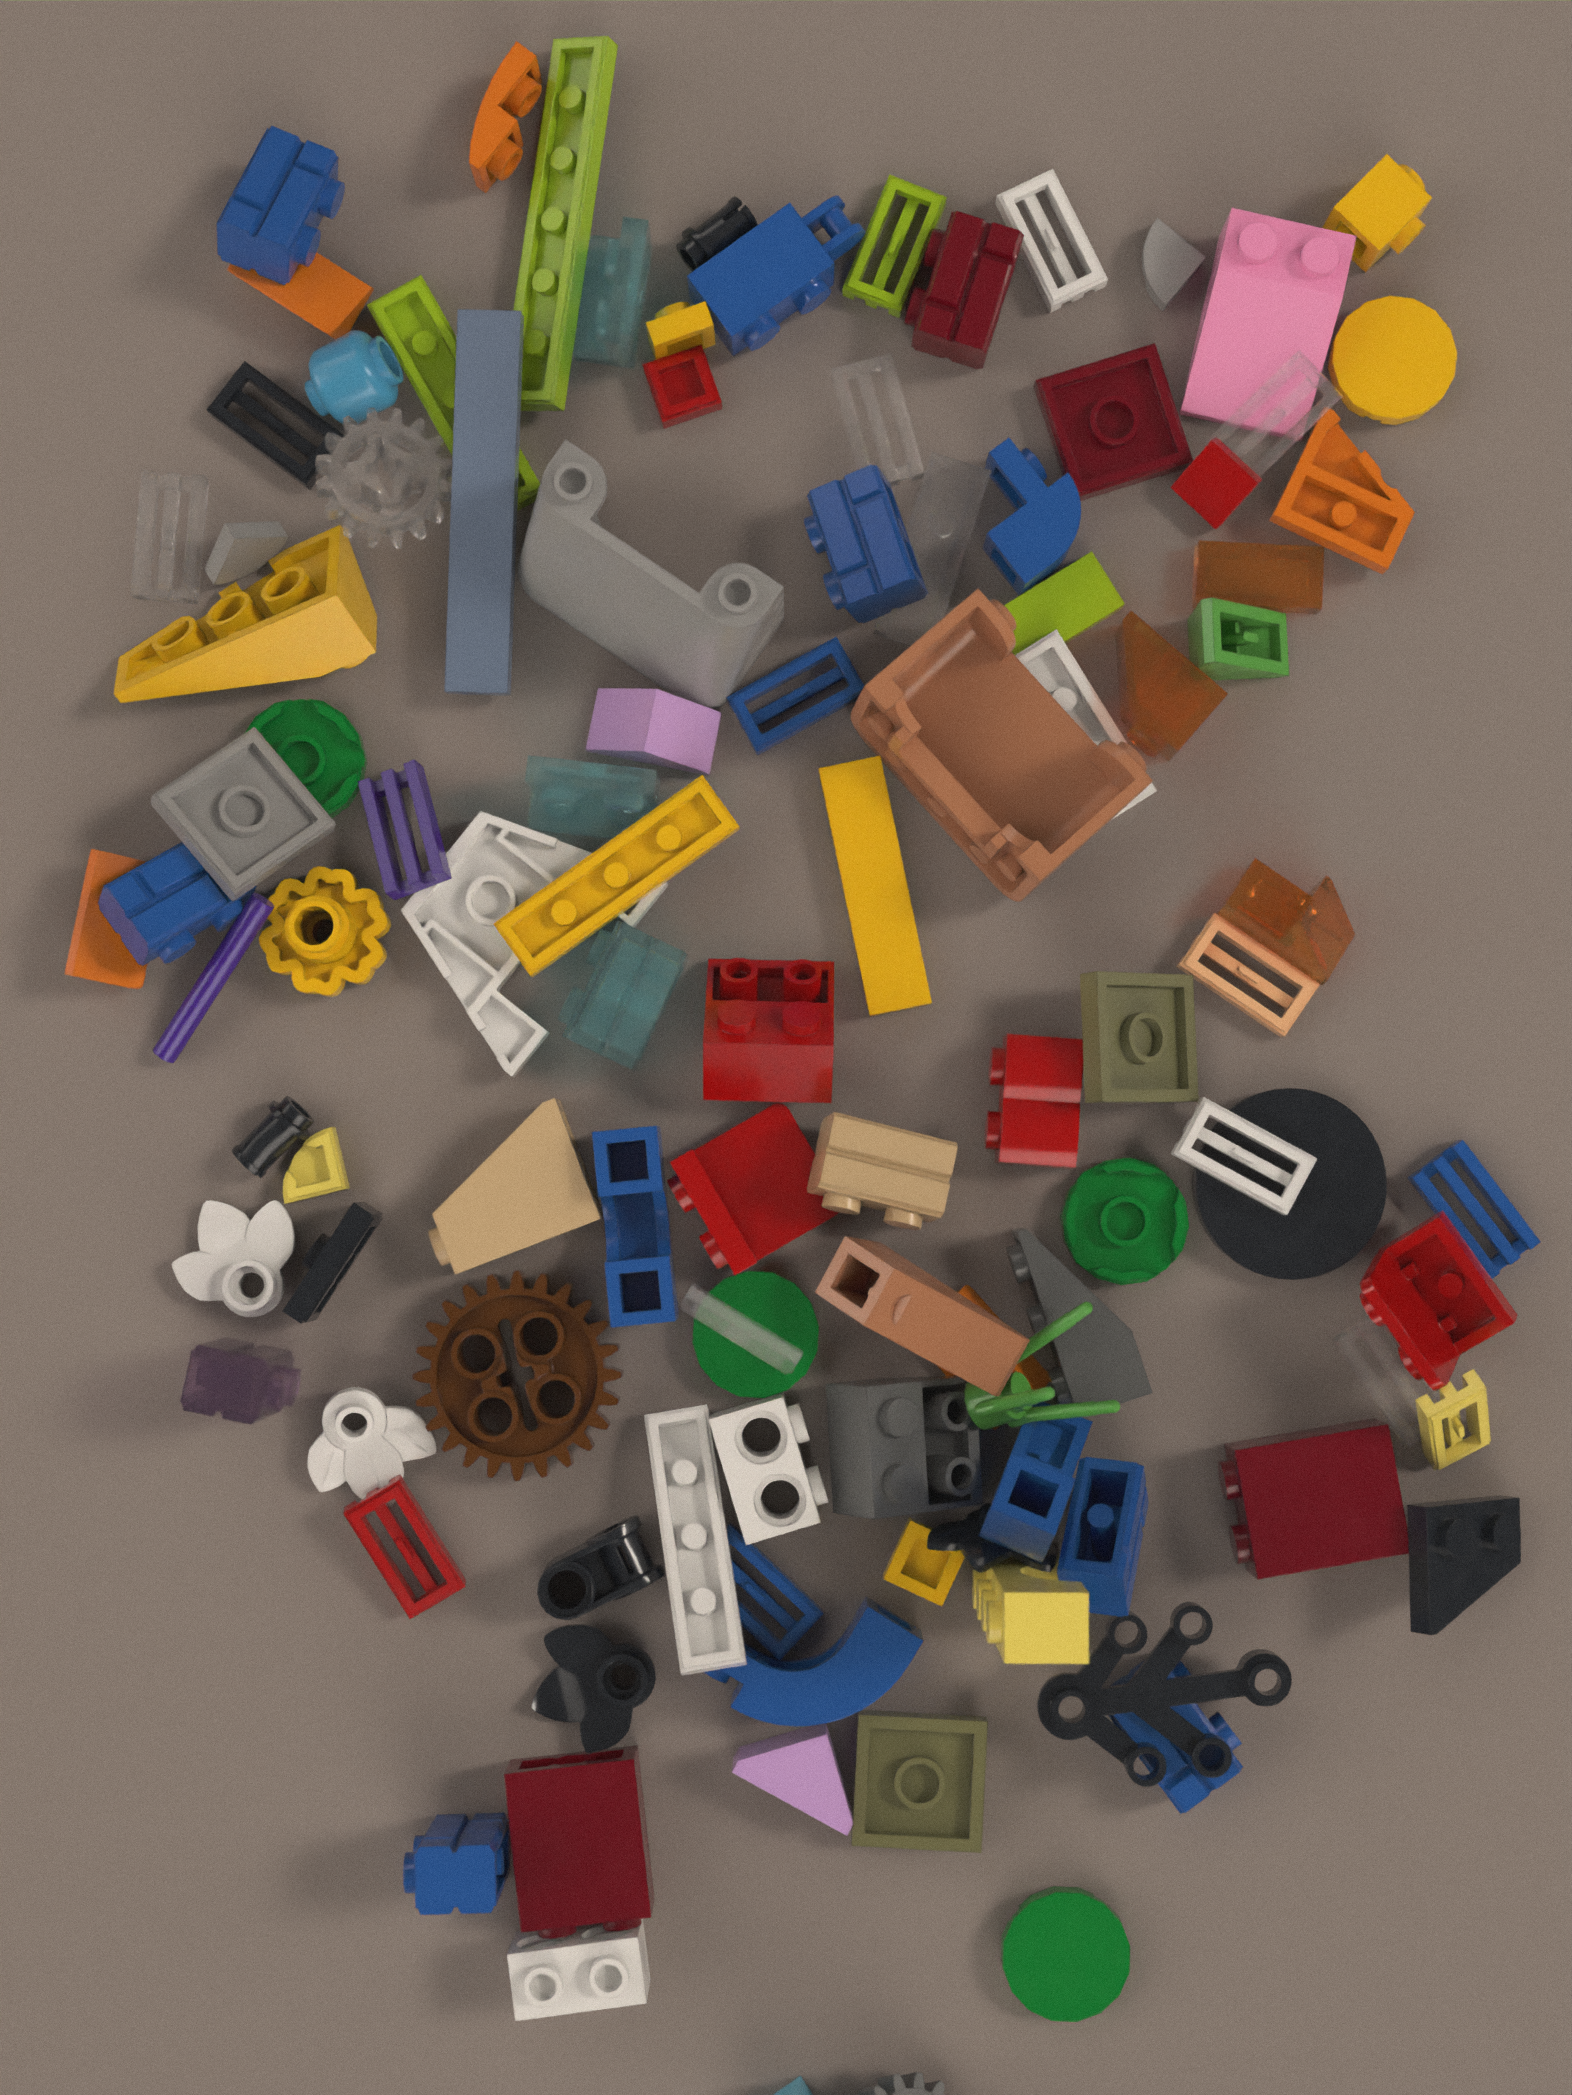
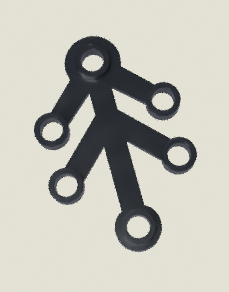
(1153, 1694)

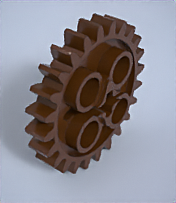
(461, 1389)

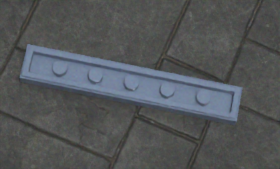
(484, 502)

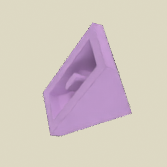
(653, 729)
(801, 1772)

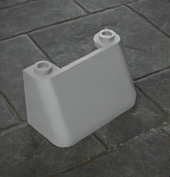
(633, 607)

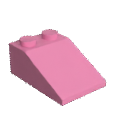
(1266, 298)

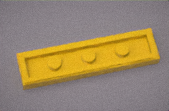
(616, 876)
(874, 886)

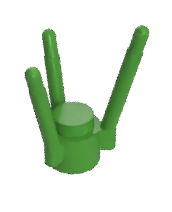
(1017, 1397)

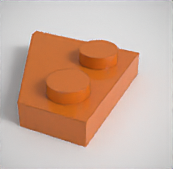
(1343, 500)

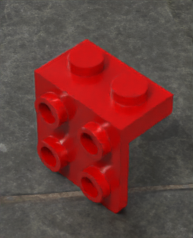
(750, 1188)
(1433, 1298)

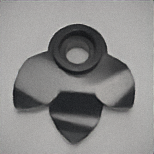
(980, 1552)
(584, 1684)

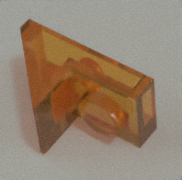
(1296, 925)

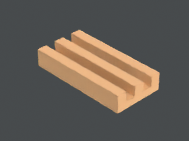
(1292, 1006)

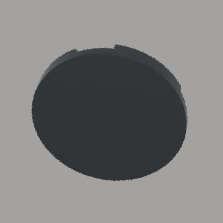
(1334, 1207)

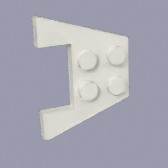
(492, 873)

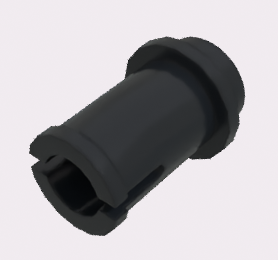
(715, 234)
(273, 1136)

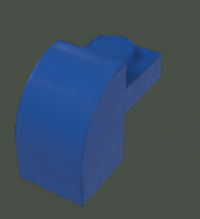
(1045, 523)

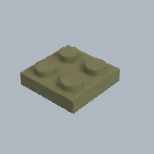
(1138, 1037)
(919, 1781)

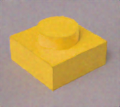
(680, 328)
(920, 1569)

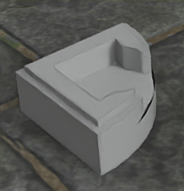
(1167, 263)
(244, 549)

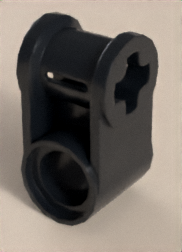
(602, 1569)

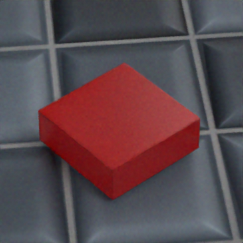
(682, 386)
(1216, 483)

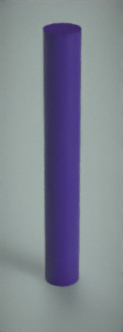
(213, 978)

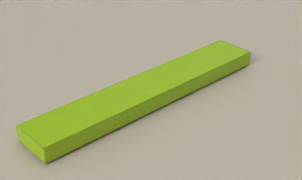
(562, 214)

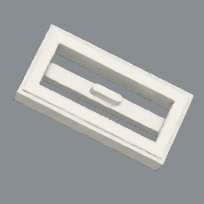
(1072, 288)
(1195, 1130)

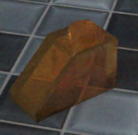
(1160, 690)

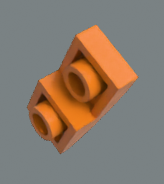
(496, 133)

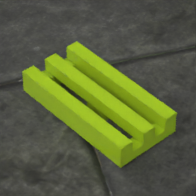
(874, 294)

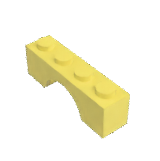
(1032, 1614)

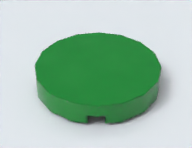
(318, 748)
(1124, 1221)
(773, 1304)
(1065, 1954)

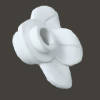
(231, 1250)
(370, 1454)

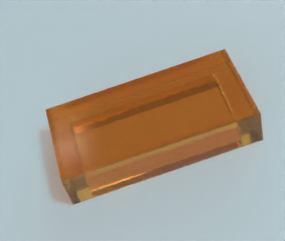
(1260, 575)

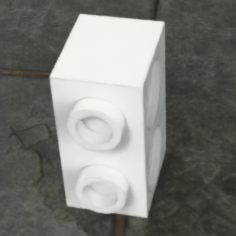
(752, 1470)
(578, 1971)

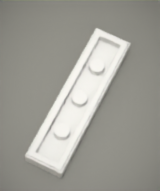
(695, 1540)

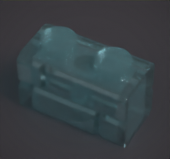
(623, 995)

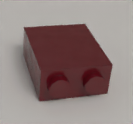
(1314, 1498)
(579, 1841)

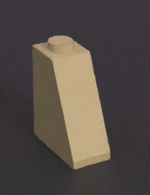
(518, 1195)

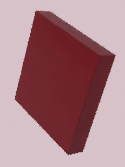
(1113, 422)

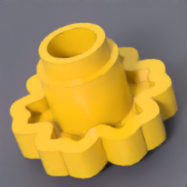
(347, 954)

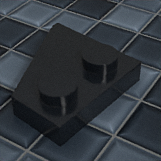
(1458, 1555)

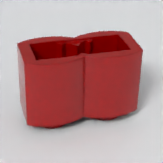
(1037, 1101)

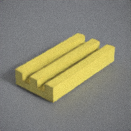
(1430, 1418)

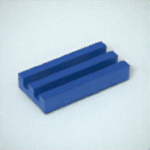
(807, 718)
(1507, 1251)
(794, 1593)

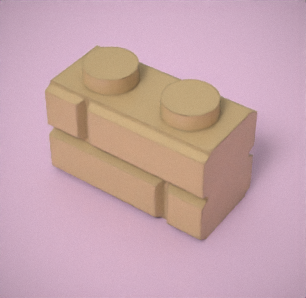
(881, 1170)

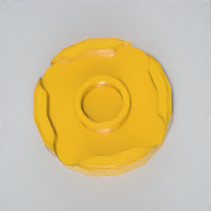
(1392, 360)

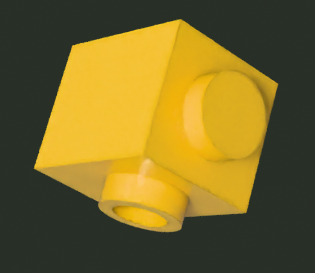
(1381, 211)

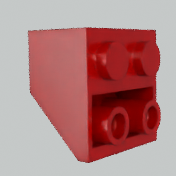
(769, 1030)

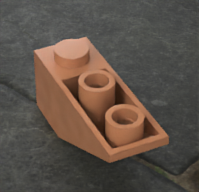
(921, 1313)

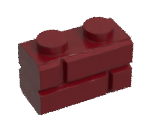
(966, 289)

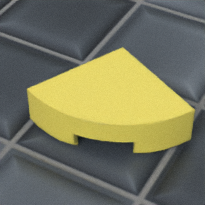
(316, 1168)

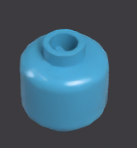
(353, 376)

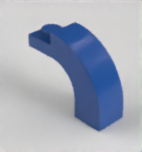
(1036, 1485)
(832, 1683)

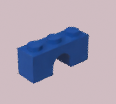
(636, 1226)

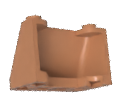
(993, 749)

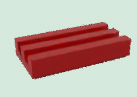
(377, 1501)

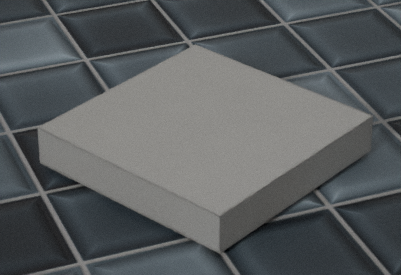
(243, 813)

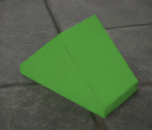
(1237, 640)

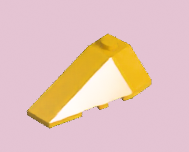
(282, 628)

